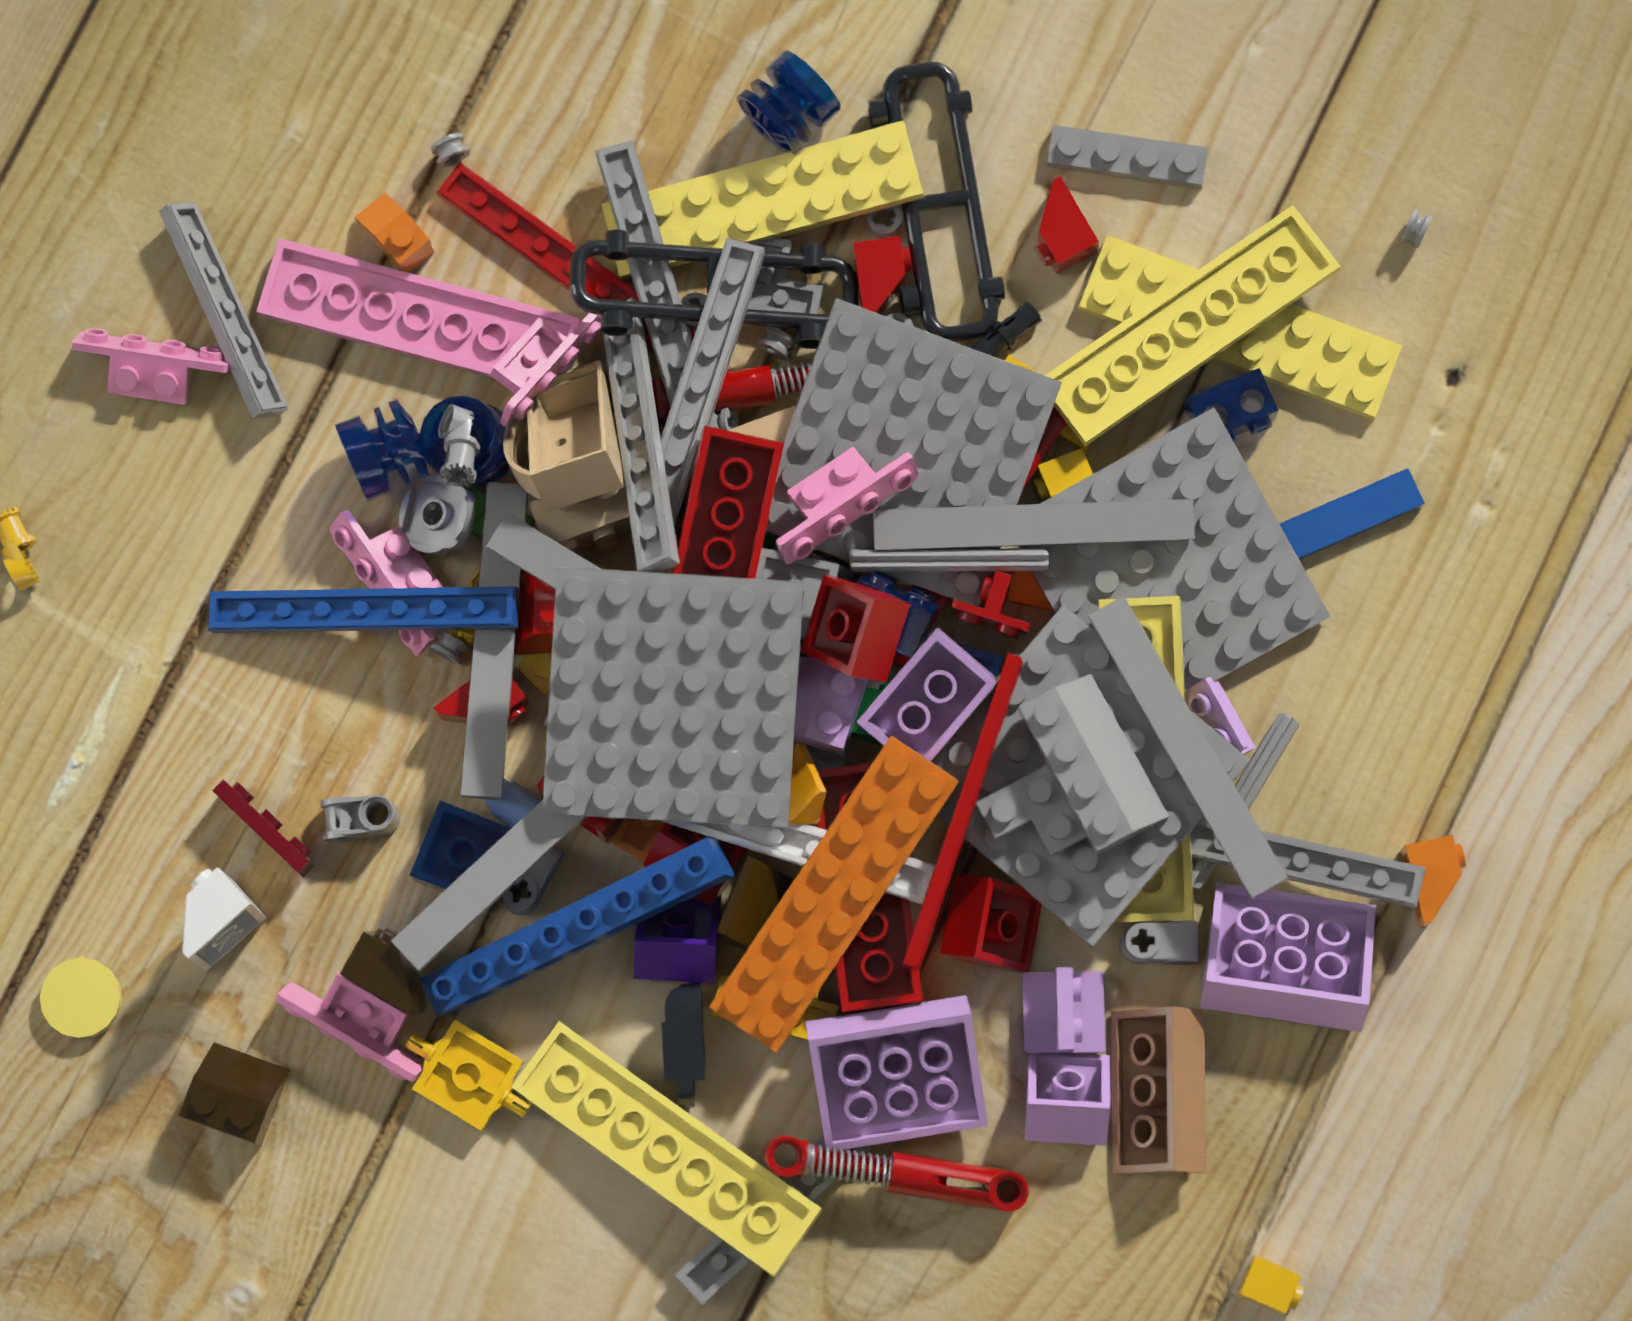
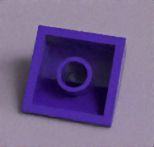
(679, 943)

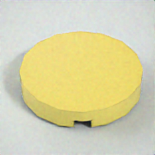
(80, 998)

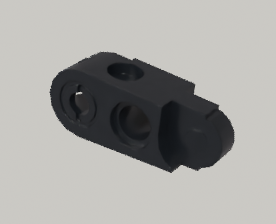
(684, 1041)

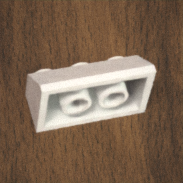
(216, 918)

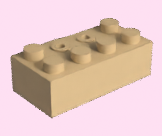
(569, 441)

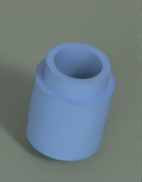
(514, 804)

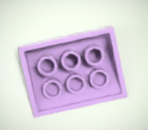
(1289, 957)
(897, 1073)

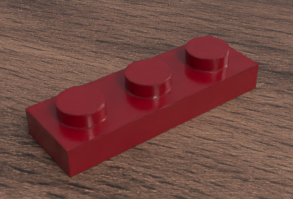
(265, 825)

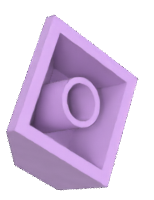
(826, 705)
(1068, 1098)

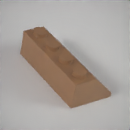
(1158, 1091)

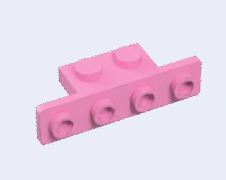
(536, 359)
(147, 367)
(838, 497)
(386, 563)
(358, 1020)

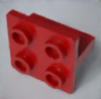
(994, 596)

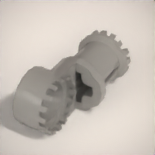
(459, 446)

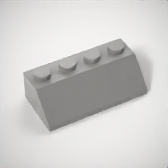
(1093, 763)

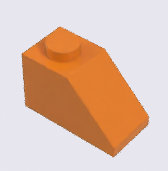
(395, 233)
(1442, 871)

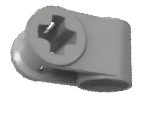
(350, 818)
(536, 882)
(1168, 943)

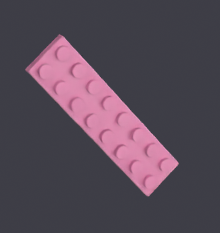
(397, 309)

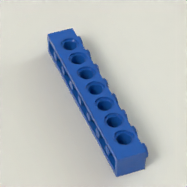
(577, 927)

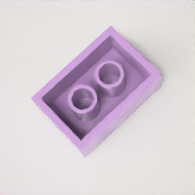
(929, 697)

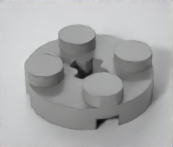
(456, 522)

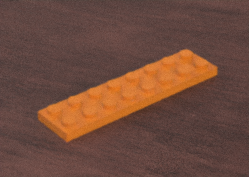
(834, 893)

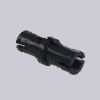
(1007, 332)

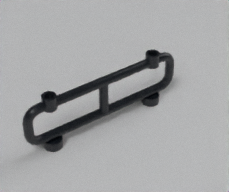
(918, 298)
(618, 314)

